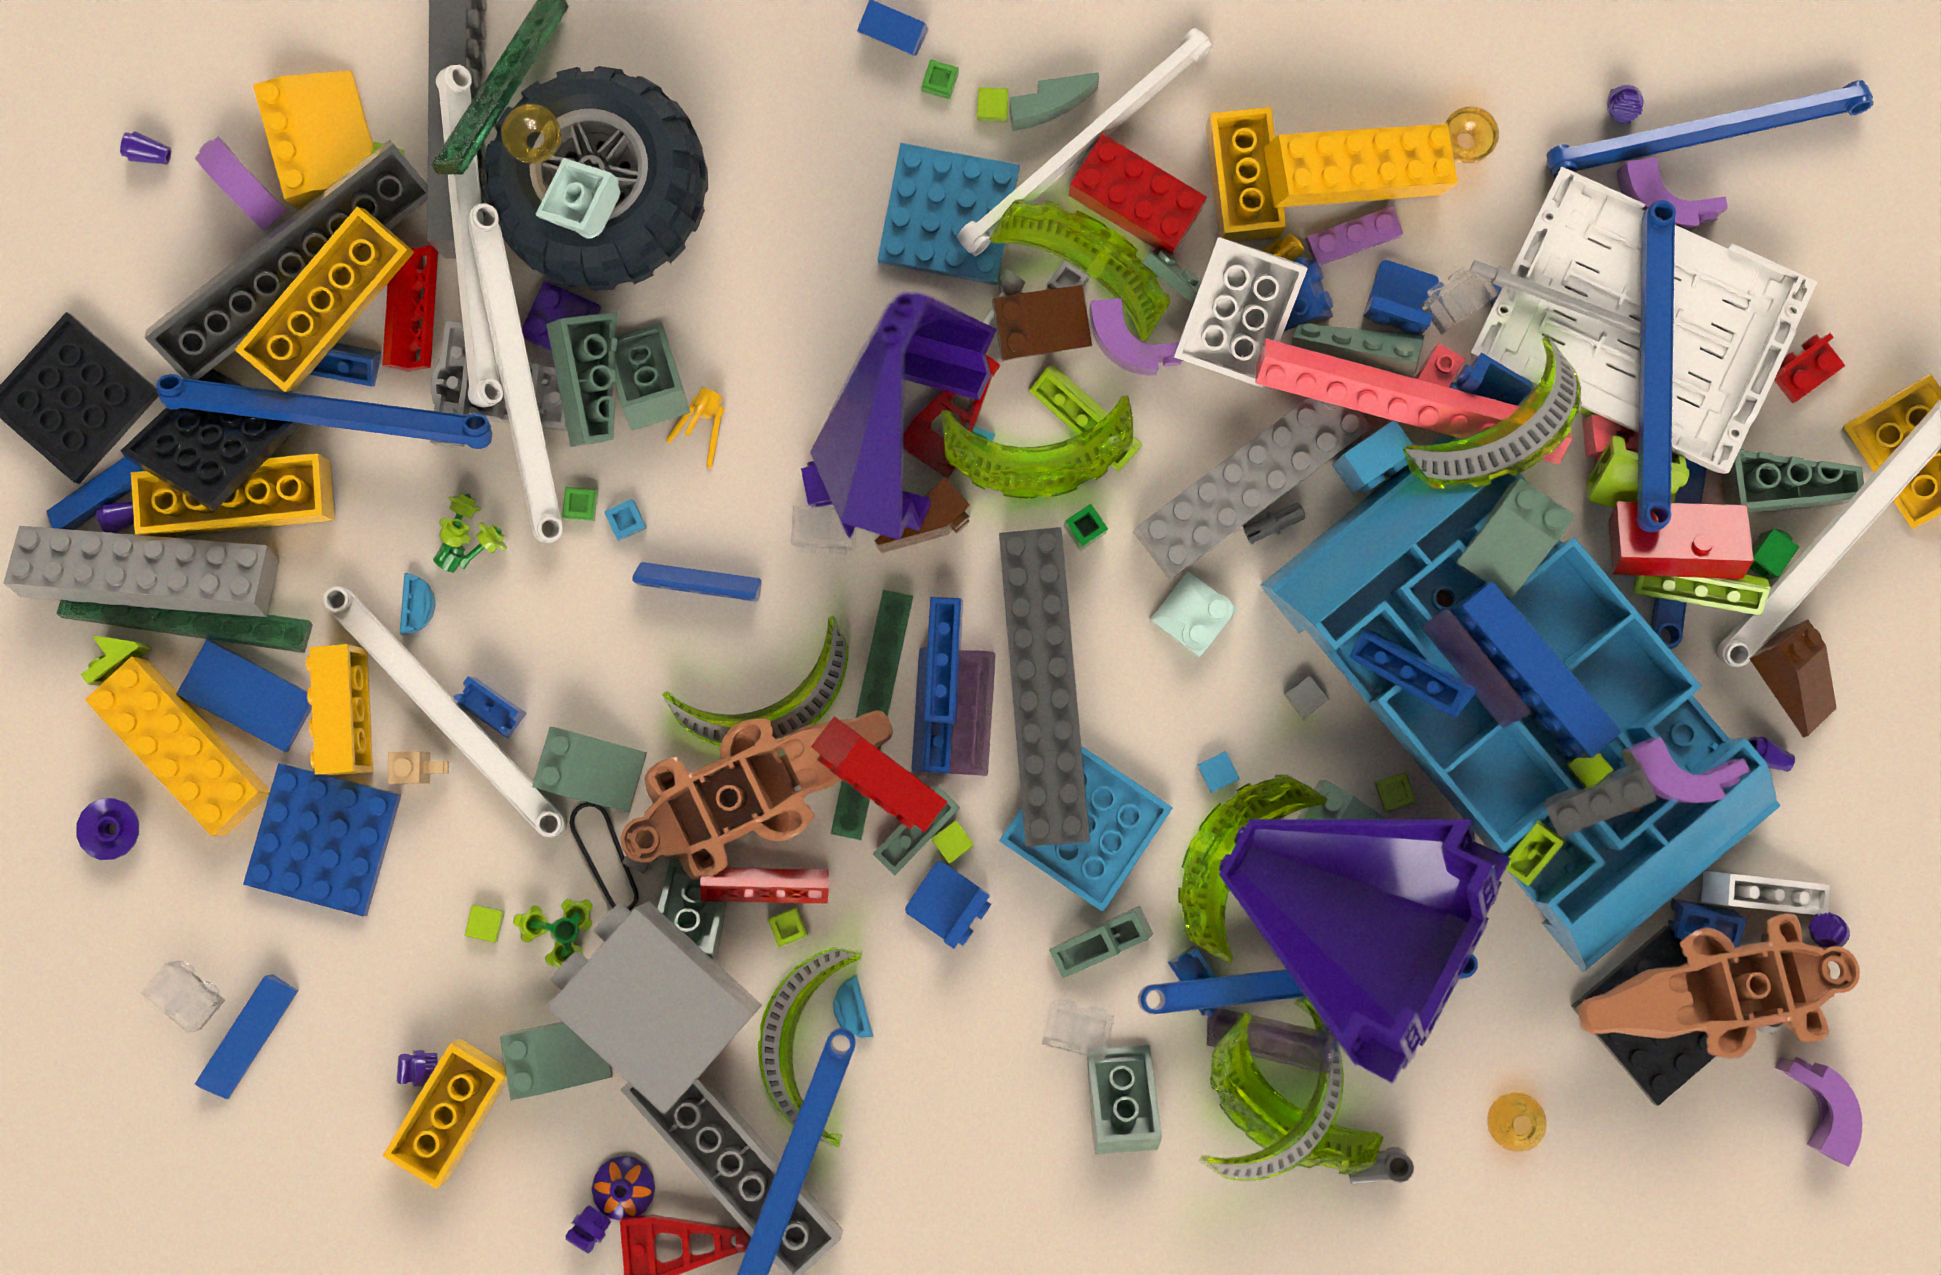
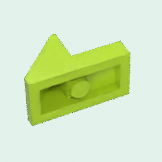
(116, 653)

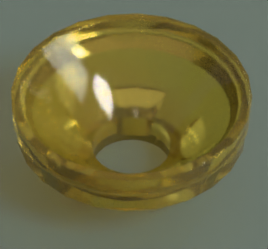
(523, 122)
(1477, 124)
(1502, 1116)

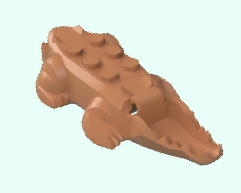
(736, 794)
(1729, 990)

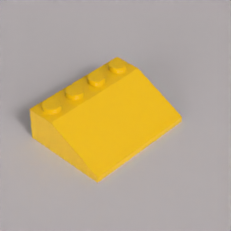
(313, 130)
(1885, 428)

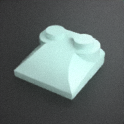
(580, 198)
(1193, 614)

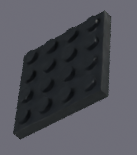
(73, 398)
(206, 451)
(1653, 1063)

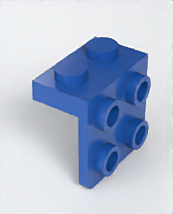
(1398, 297)
(1312, 300)
(1493, 381)
(948, 904)

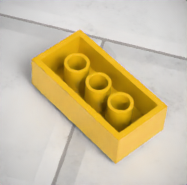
(1241, 175)
(340, 710)
(447, 1113)

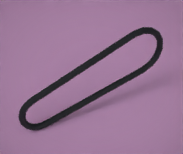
(618, 847)

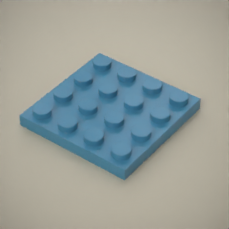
(930, 204)
(1120, 824)

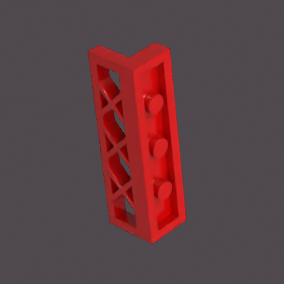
(406, 309)
(766, 886)

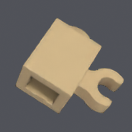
(413, 767)

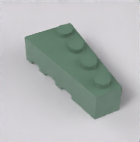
(1373, 348)
(585, 375)
(1786, 483)

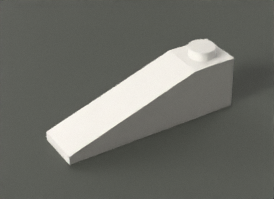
(1765, 893)

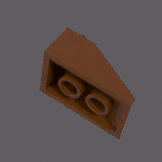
(1041, 322)
(947, 513)
(1798, 675)

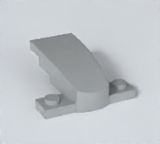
(451, 386)

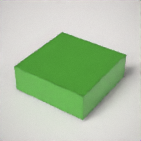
(940, 79)
(579, 504)

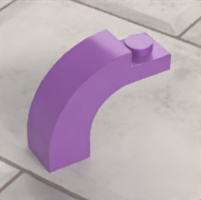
(1643, 182)
(239, 183)
(1122, 346)
(1676, 784)
(1840, 1114)

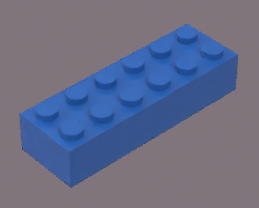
(1535, 673)

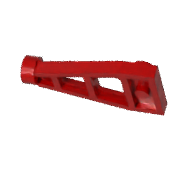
(928, 445)
(640, 1249)

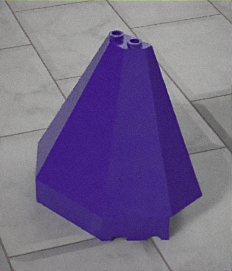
(863, 434)
(1368, 920)

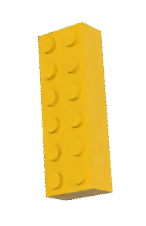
(1360, 165)
(324, 300)
(276, 494)
(178, 746)

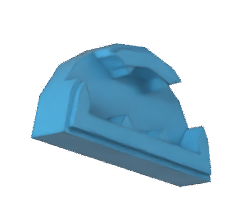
(417, 604)
(851, 1008)

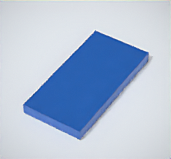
(246, 695)

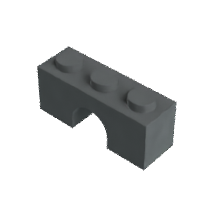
(1617, 794)

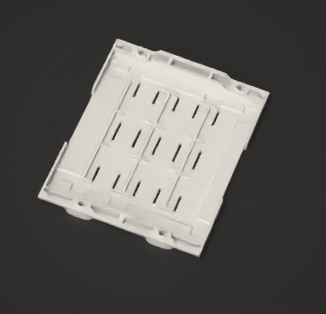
(1707, 275)

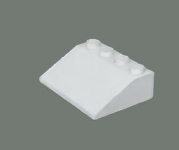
(1237, 307)

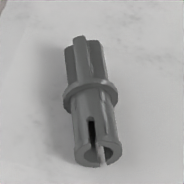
(1274, 523)

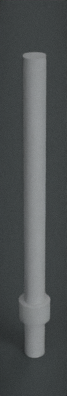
(1502, 276)

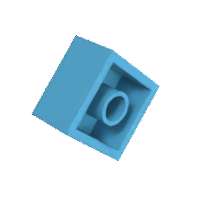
(1368, 461)

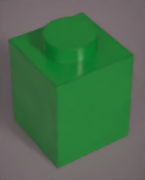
(1085, 527)
(1772, 553)

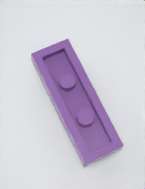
(1354, 236)

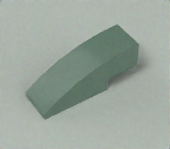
(1052, 100)
(1101, 942)

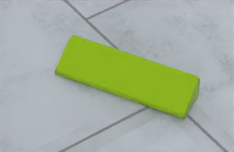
(1074, 407)
(1738, 595)

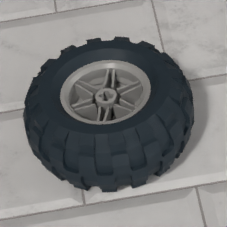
(660, 189)

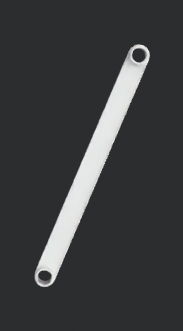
(1193, 47)
(465, 194)
(514, 372)
(1835, 539)
(444, 711)

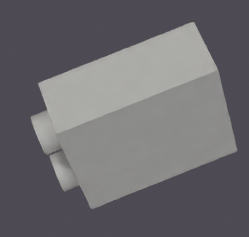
(651, 1003)

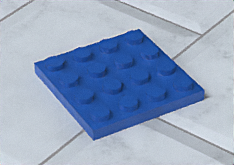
(322, 839)

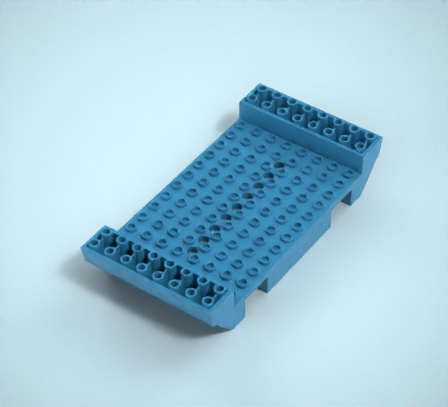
(1383, 576)

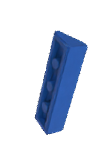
(350, 365)
(101, 490)
(697, 581)
(943, 660)
(1412, 672)
(930, 739)
(246, 1036)

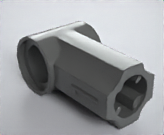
(1380, 1170)

